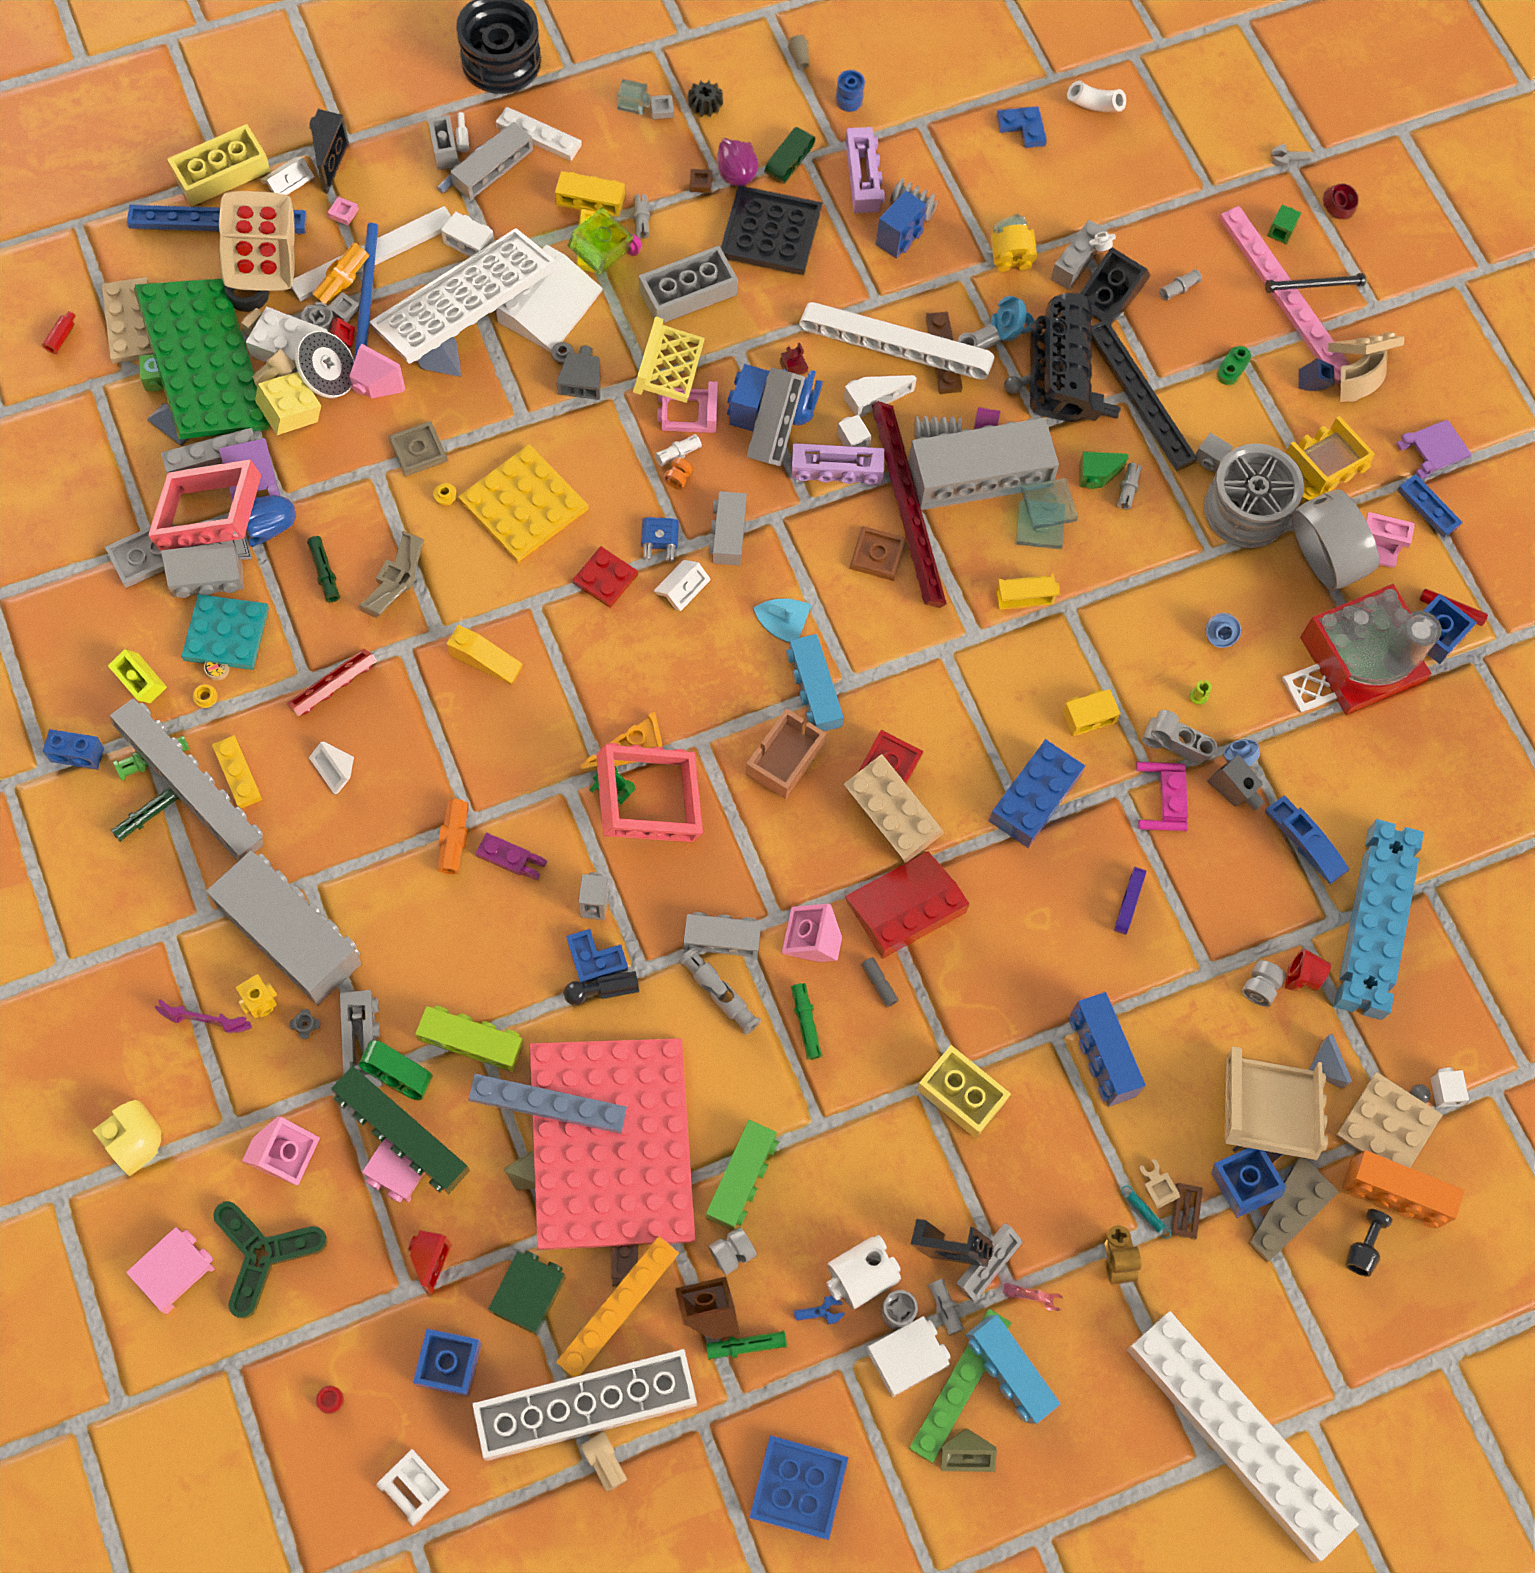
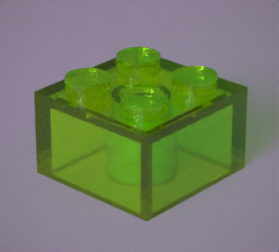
(600, 241)

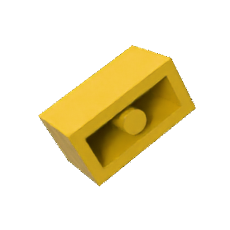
(1091, 712)

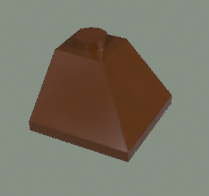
(708, 1308)

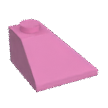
(375, 374)
(812, 933)
(281, 1150)

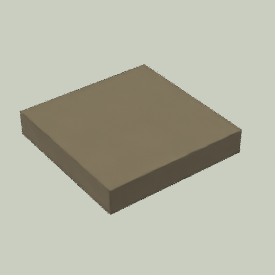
(418, 448)

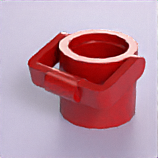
(1307, 970)

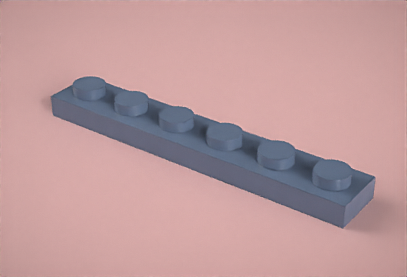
(547, 1103)

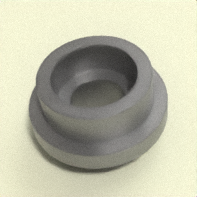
(560, 357)

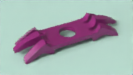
(179, 1013)

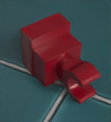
(793, 360)

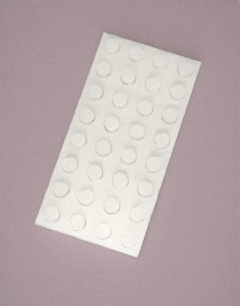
(463, 295)

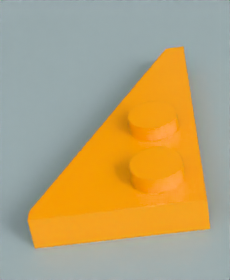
(644, 734)

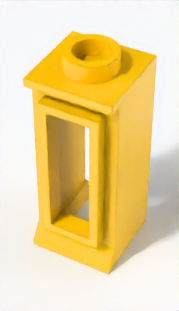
(1026, 592)

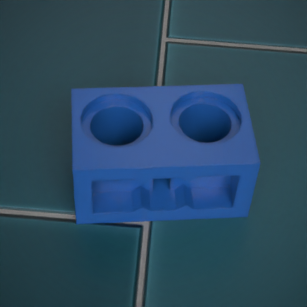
(73, 749)

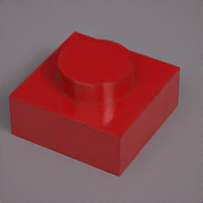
(343, 331)

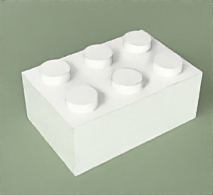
(278, 331)

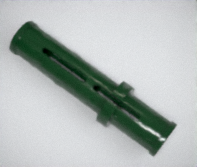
(326, 577)
(144, 814)

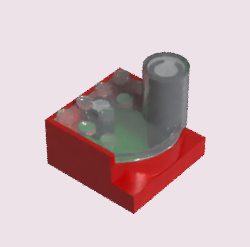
(1371, 647)

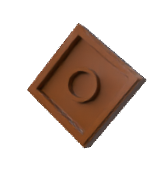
(878, 553)

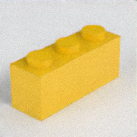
(590, 193)

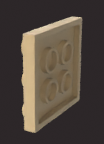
(1389, 1122)

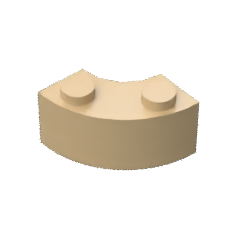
(1363, 376)

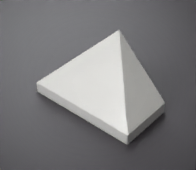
(332, 765)

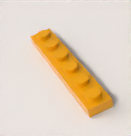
(617, 1307)

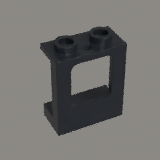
(932, 1243)

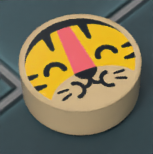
(216, 671)

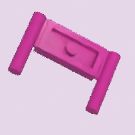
(1172, 796)

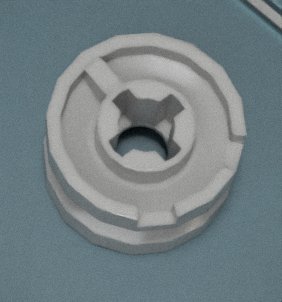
(321, 311)

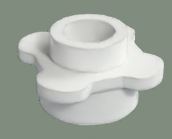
(1102, 241)

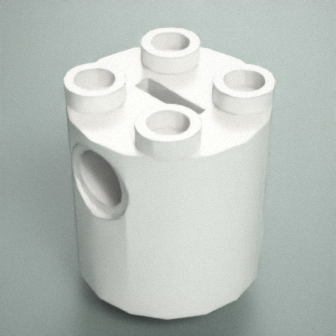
(862, 1273)

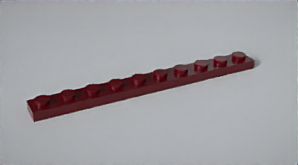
(908, 505)

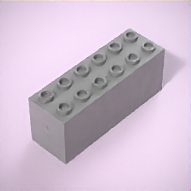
(981, 462)
(285, 926)

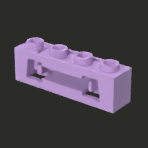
(870, 196)
(837, 464)

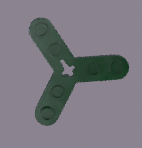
(279, 1248)

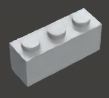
(1076, 256)
(728, 528)
(722, 934)

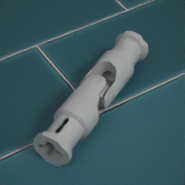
(709, 980)

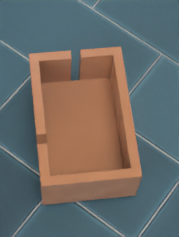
(785, 753)

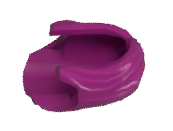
(736, 162)

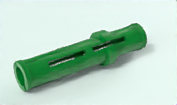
(803, 1010)
(735, 1347)

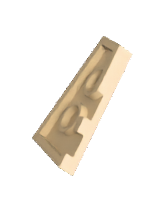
(1367, 345)

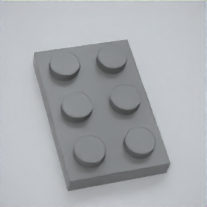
(136, 557)

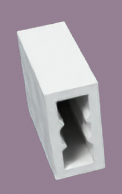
(908, 1356)

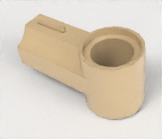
(276, 366)
(601, 1456)

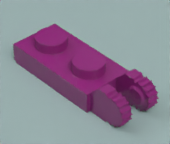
(509, 856)

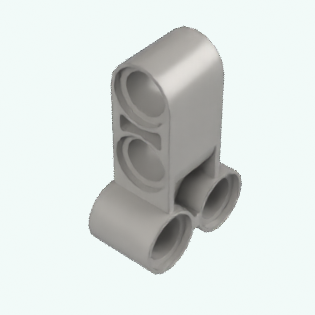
(1164, 732)

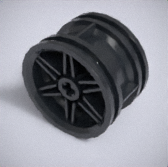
(499, 44)

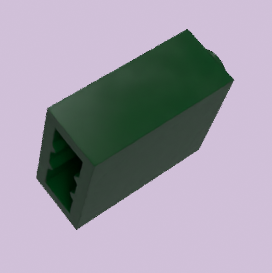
(527, 1291)

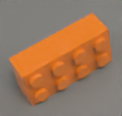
(1402, 1189)

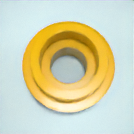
(447, 499)
(203, 690)

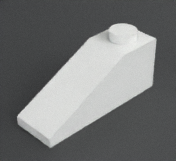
(866, 391)

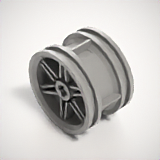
(1264, 492)

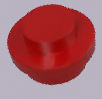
(329, 1399)

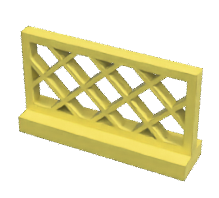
(650, 362)

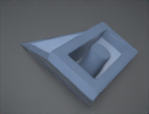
(442, 359)

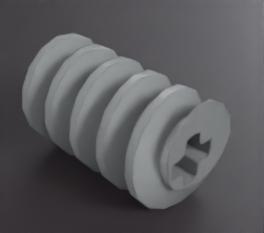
(931, 204)
(934, 428)

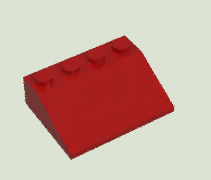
(907, 903)

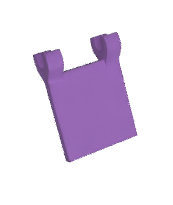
(1437, 445)
(259, 455)

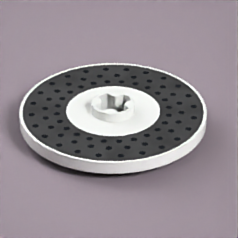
(309, 359)

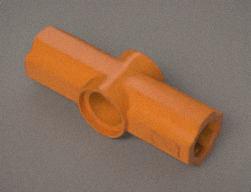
(453, 837)

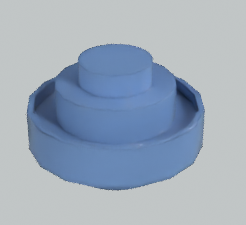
(1223, 630)
(1246, 749)

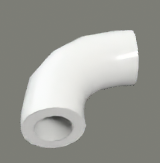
(1096, 99)

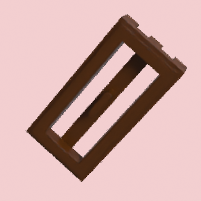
(1196, 1212)

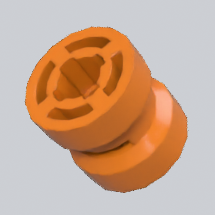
(678, 473)

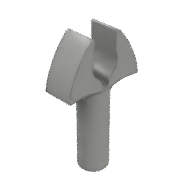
(1287, 156)

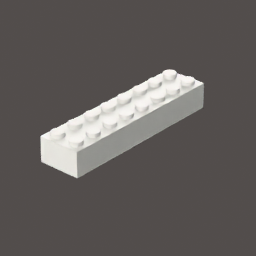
(584, 1405)

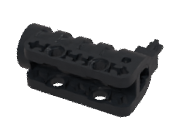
(1066, 362)

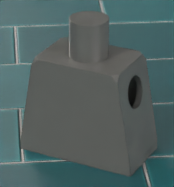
(580, 375)
(1237, 783)

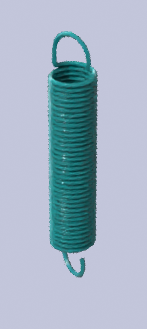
(1145, 1211)

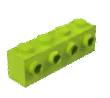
(470, 1038)

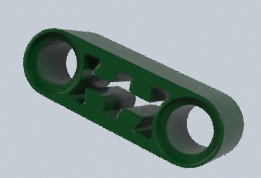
(789, 154)

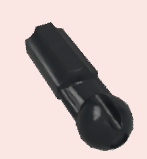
(605, 987)

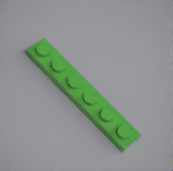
(950, 1402)

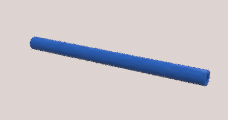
(366, 287)

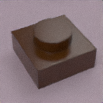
(701, 181)

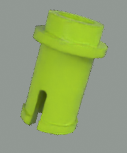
(1200, 693)

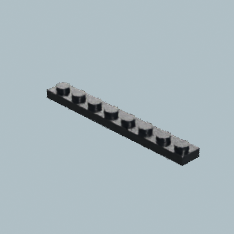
(1142, 396)

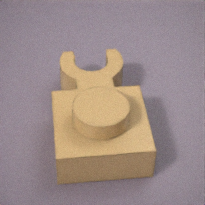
(1160, 1186)

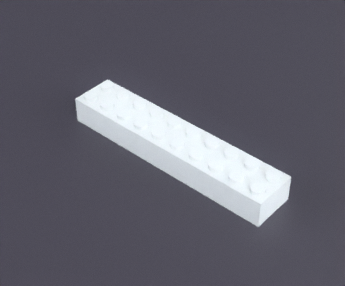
(1243, 1438)

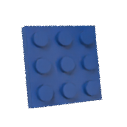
(799, 1487)

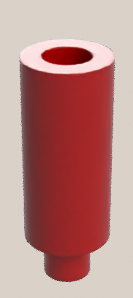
(59, 333)

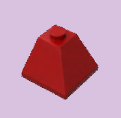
(428, 1257)

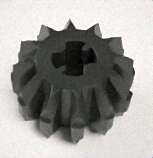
(705, 98)

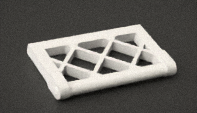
(1294, 690)

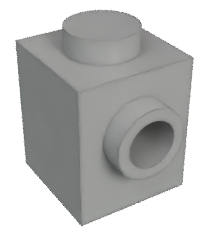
(1212, 452)

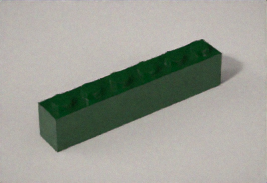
(400, 1130)

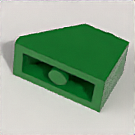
(1100, 468)

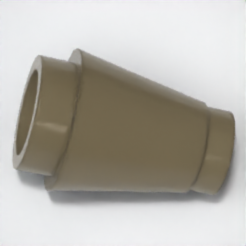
(799, 50)

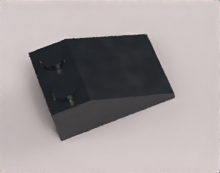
(329, 143)
(1114, 285)

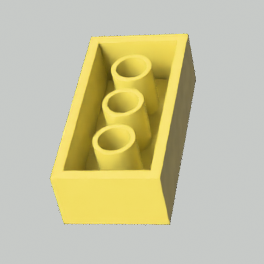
(219, 165)

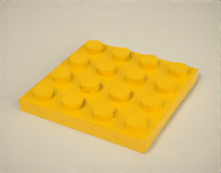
(523, 503)

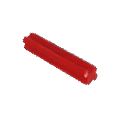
(1480, 617)

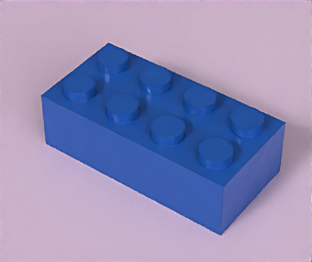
(1036, 793)
(1106, 1049)

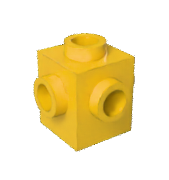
(256, 997)

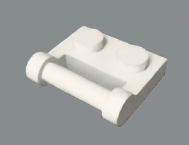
(419, 1480)

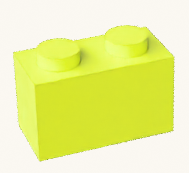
(137, 676)

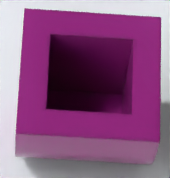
(986, 417)

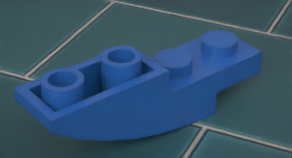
(1309, 838)

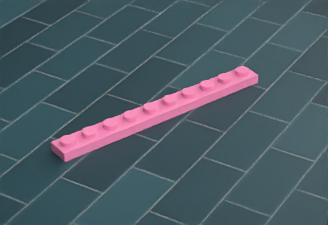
(1289, 300)

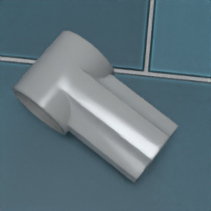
(982, 338)

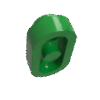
(1235, 364)

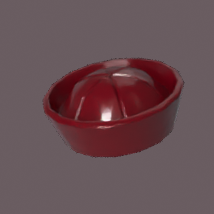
(1341, 200)

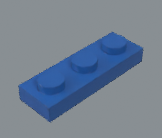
(1429, 506)

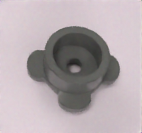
(297, 1024)

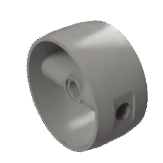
(1335, 539)

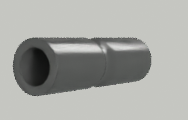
(881, 984)

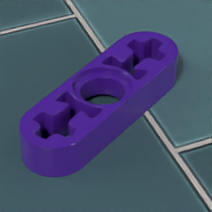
(1130, 900)

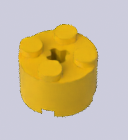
(1014, 248)

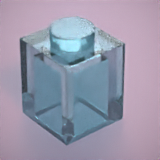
(632, 97)

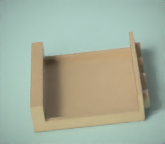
(1274, 1107)

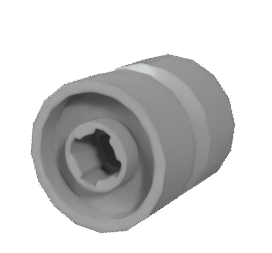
(1264, 983)
(732, 1250)
(899, 1309)

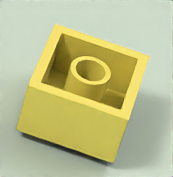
(287, 403)

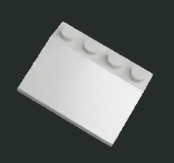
(551, 305)

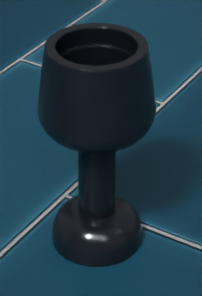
(1363, 1256)

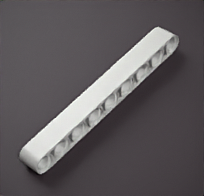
(897, 340)

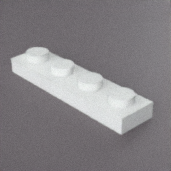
(542, 134)

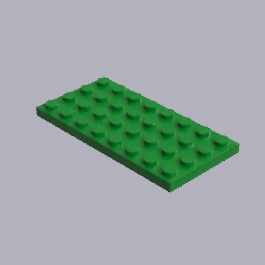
(200, 357)

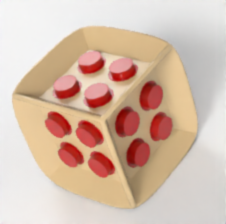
(257, 240)

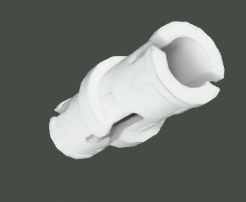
(678, 449)

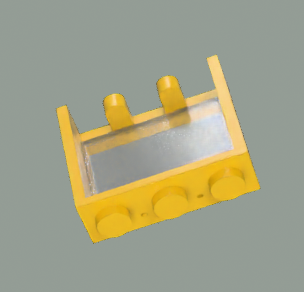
(1331, 456)

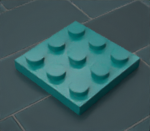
(225, 631)

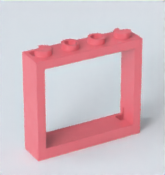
(239, 474)
(644, 829)

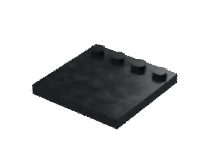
(771, 230)

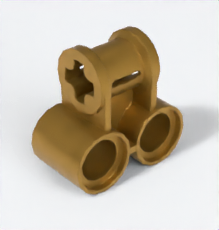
(1122, 1256)

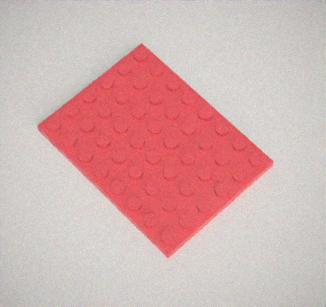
(607, 1184)

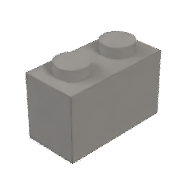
(443, 142)
(593, 896)

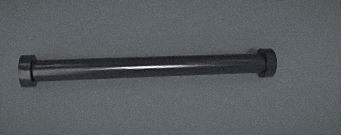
(1359, 280)

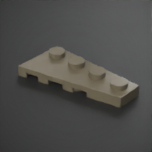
(1302, 1200)

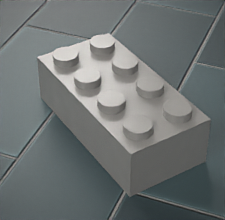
(688, 284)

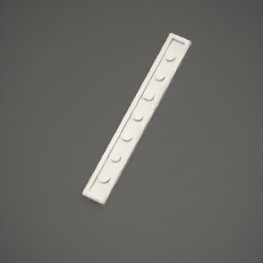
(387, 247)

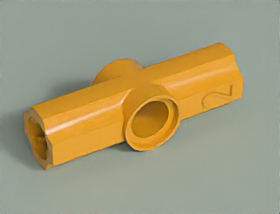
(340, 274)

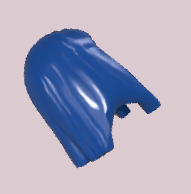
(807, 400)
(269, 518)

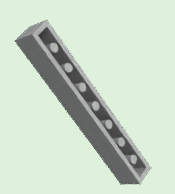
(186, 779)

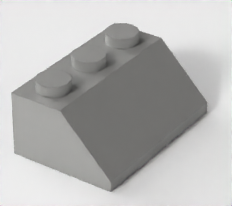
(203, 570)

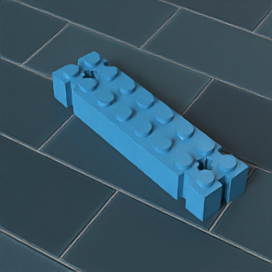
(1379, 920)

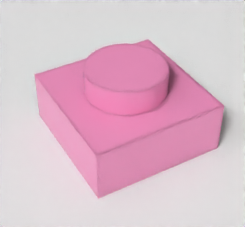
(343, 211)

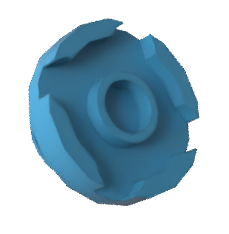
(1011, 318)

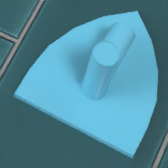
(783, 617)

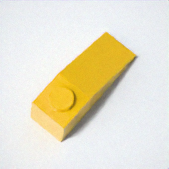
(483, 655)

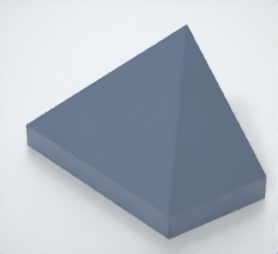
(163, 421)
(1332, 1063)

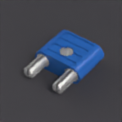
(659, 534)

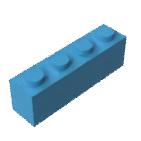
(815, 683)
(1012, 1370)

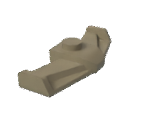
(395, 576)

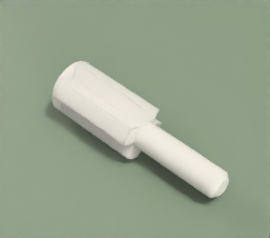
(462, 135)

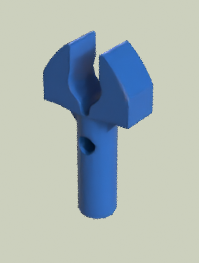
(820, 1311)

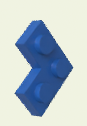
(1026, 120)
(592, 963)

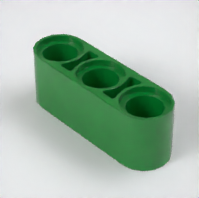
(395, 1070)

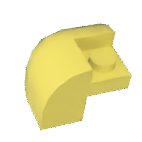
(130, 1136)

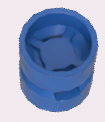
(850, 90)

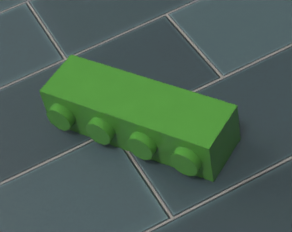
(741, 1175)

